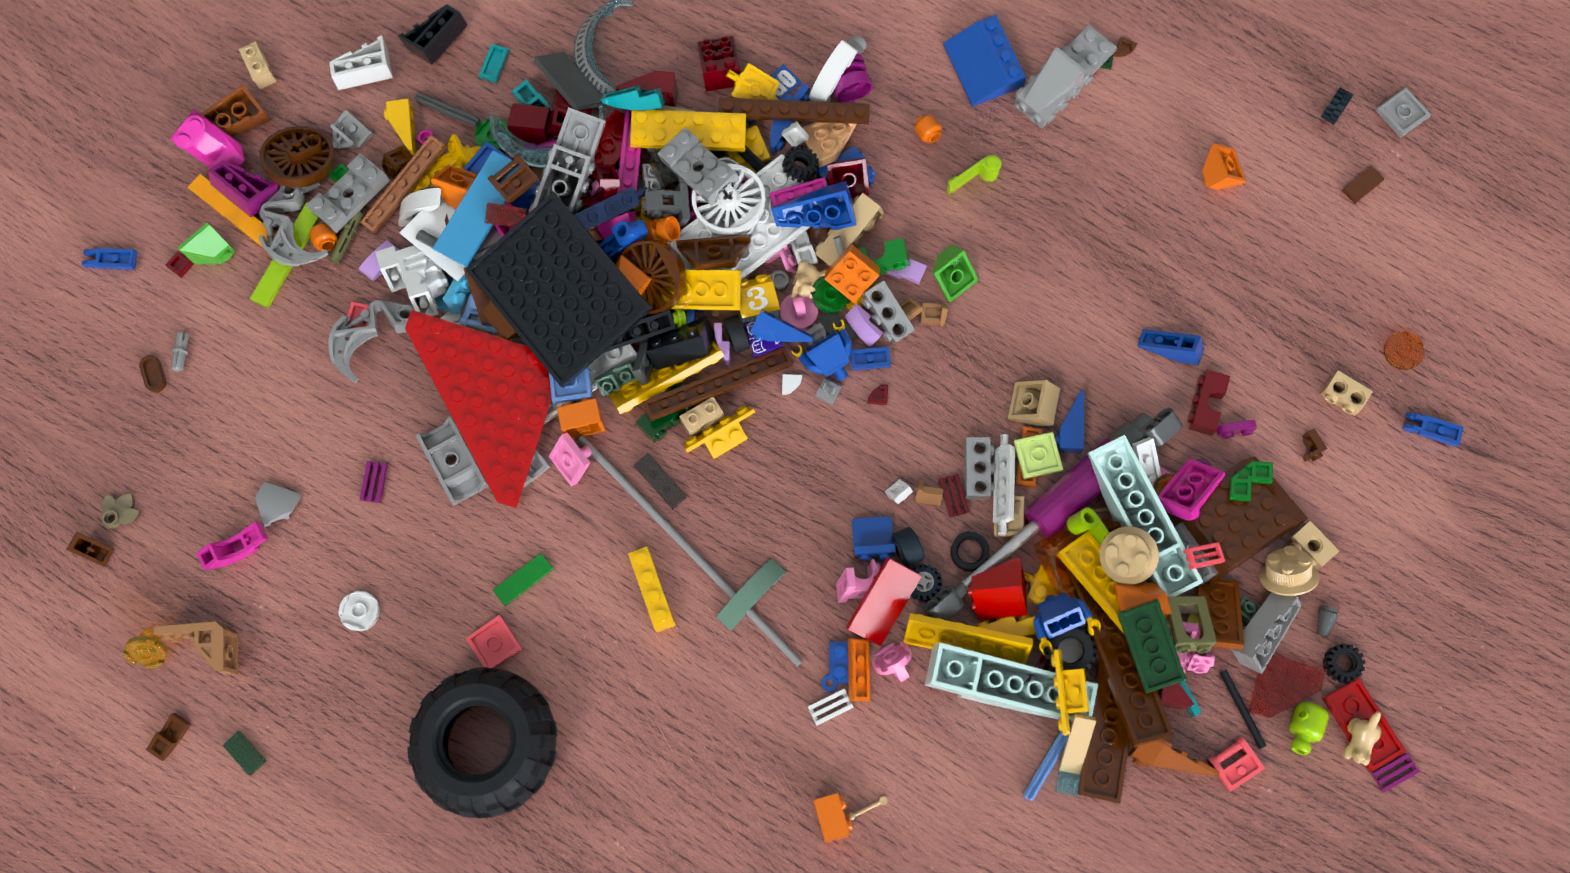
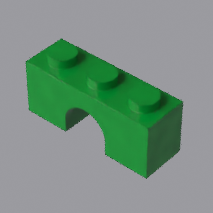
(894, 258)

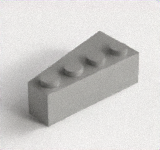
(1267, 630)

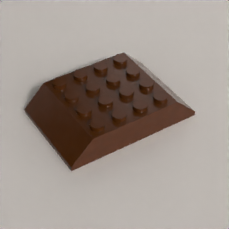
(1242, 526)

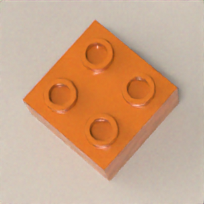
(852, 273)
(581, 418)
(832, 817)

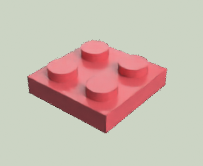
(493, 643)

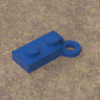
(837, 665)

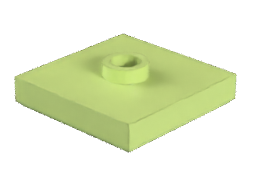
(1038, 455)

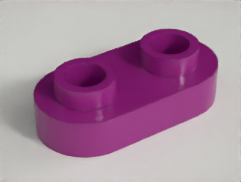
(1243, 427)

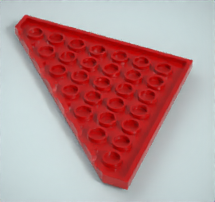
(493, 394)

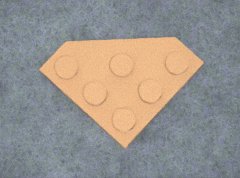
(827, 140)

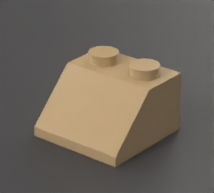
(1034, 403)

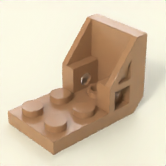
(218, 650)

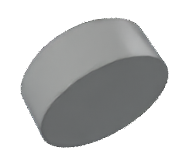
(858, 43)
(780, 280)

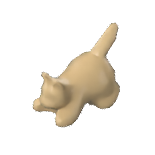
(805, 279)
(1364, 736)

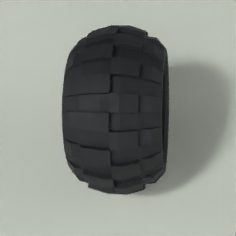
(530, 749)

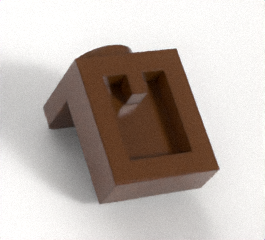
(395, 160)
(1314, 443)

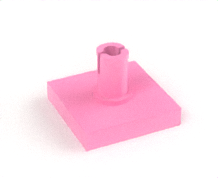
(570, 458)

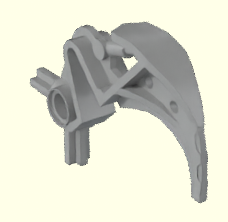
(284, 243)
(348, 340)

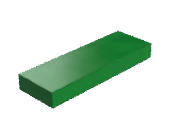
(523, 579)

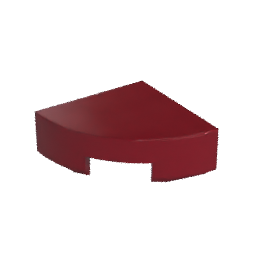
(879, 396)

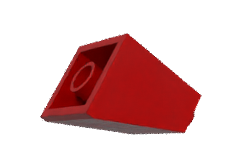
(999, 591)

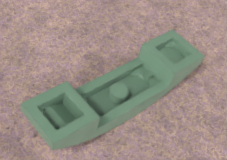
(750, 594)

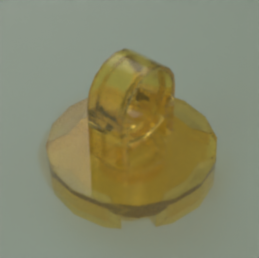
(146, 650)

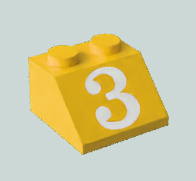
(757, 295)

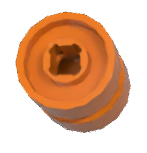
(663, 229)

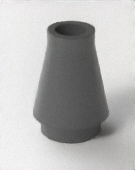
(1326, 620)

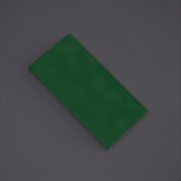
(1151, 646)

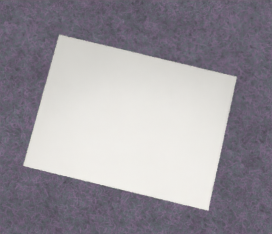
(434, 224)

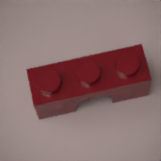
(1203, 418)

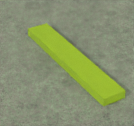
(277, 273)

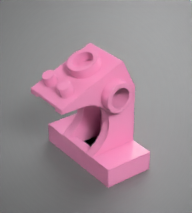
(851, 587)
(1197, 663)

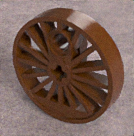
(306, 153)
(649, 266)

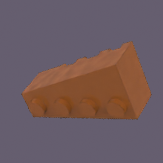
(236, 112)

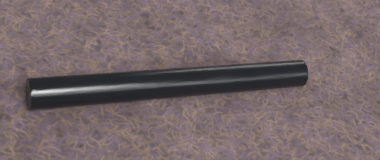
(1242, 709)

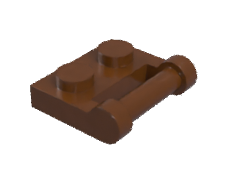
(517, 182)

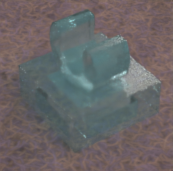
(1067, 783)

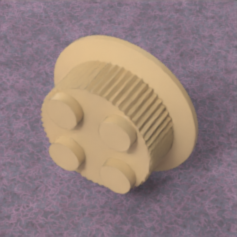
(1129, 555)
(1289, 572)

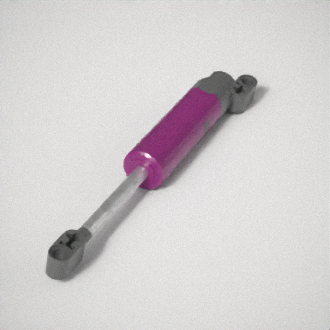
(1057, 504)

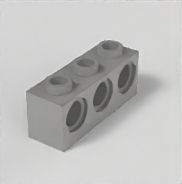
(888, 302)
(973, 477)

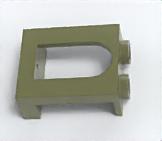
(1182, 641)

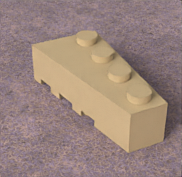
(866, 213)

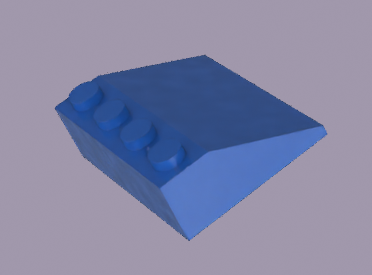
(985, 61)

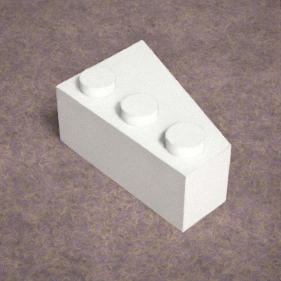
(362, 66)

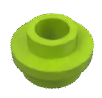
(679, 317)

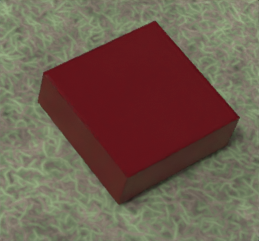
(179, 264)

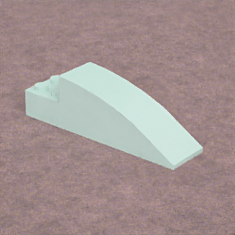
(1136, 504)
(997, 681)

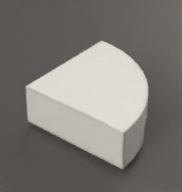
(790, 383)

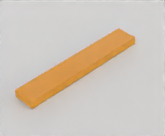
(249, 225)

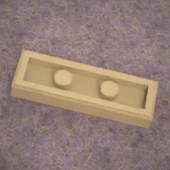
(1077, 744)

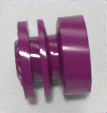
(854, 82)

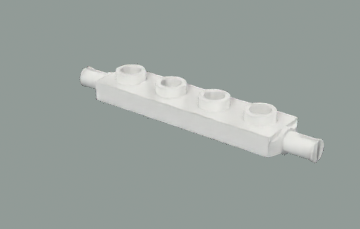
(1004, 484)

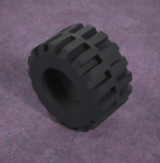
(1089, 651)

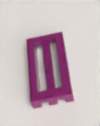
(363, 496)
(1410, 764)

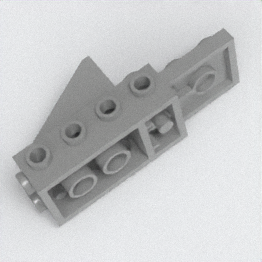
(1063, 76)
(571, 160)

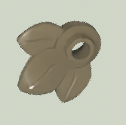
(120, 508)

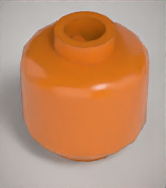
(928, 128)
(323, 237)

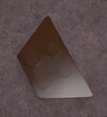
(714, 251)

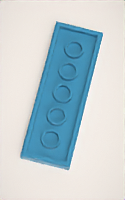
(467, 227)

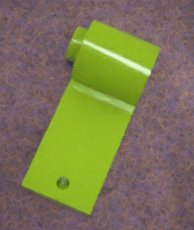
(987, 168)
(1086, 521)

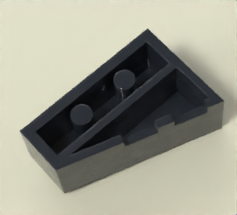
(435, 34)
(682, 344)

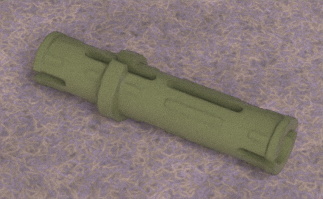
(349, 230)

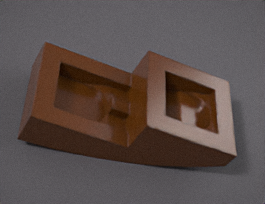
(168, 738)

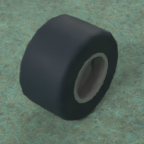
(908, 546)

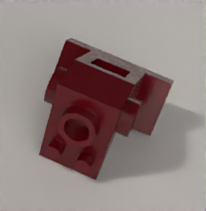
(608, 180)

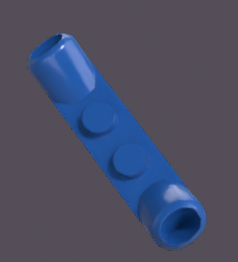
(623, 236)

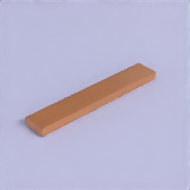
(403, 184)

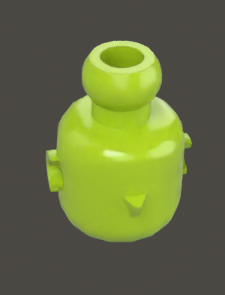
(1307, 726)

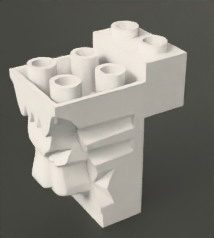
(415, 272)

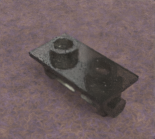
(663, 173)

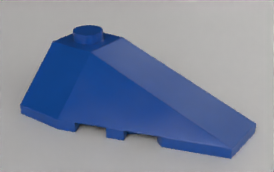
(825, 208)

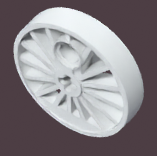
(739, 200)

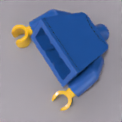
(828, 354)
(1060, 615)

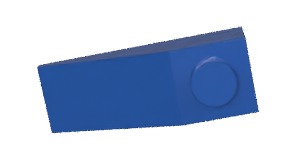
(775, 329)
(1174, 346)
(1071, 433)

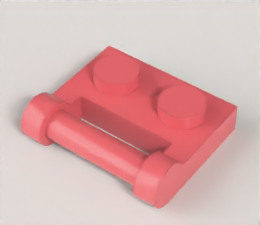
(1239, 770)

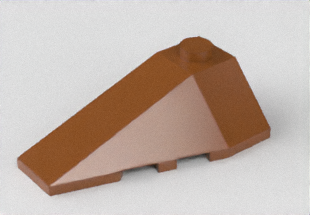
(1160, 755)

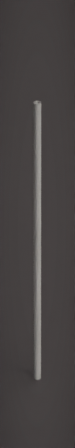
(688, 549)

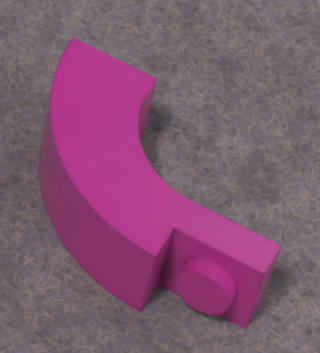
(233, 549)

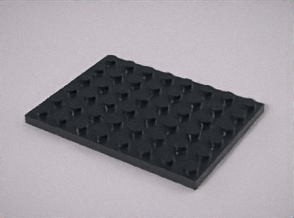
(558, 289)

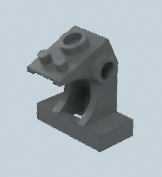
(654, 203)

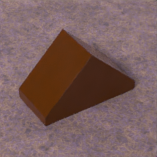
(90, 549)

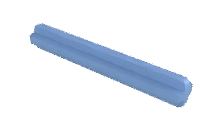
(1045, 767)

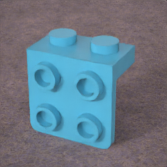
(455, 296)

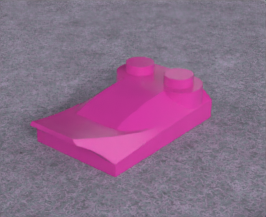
(207, 141)
(1190, 489)

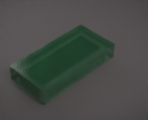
(244, 753)

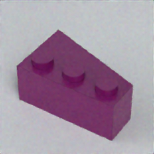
(241, 188)

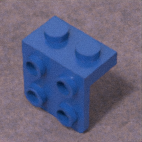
(873, 538)

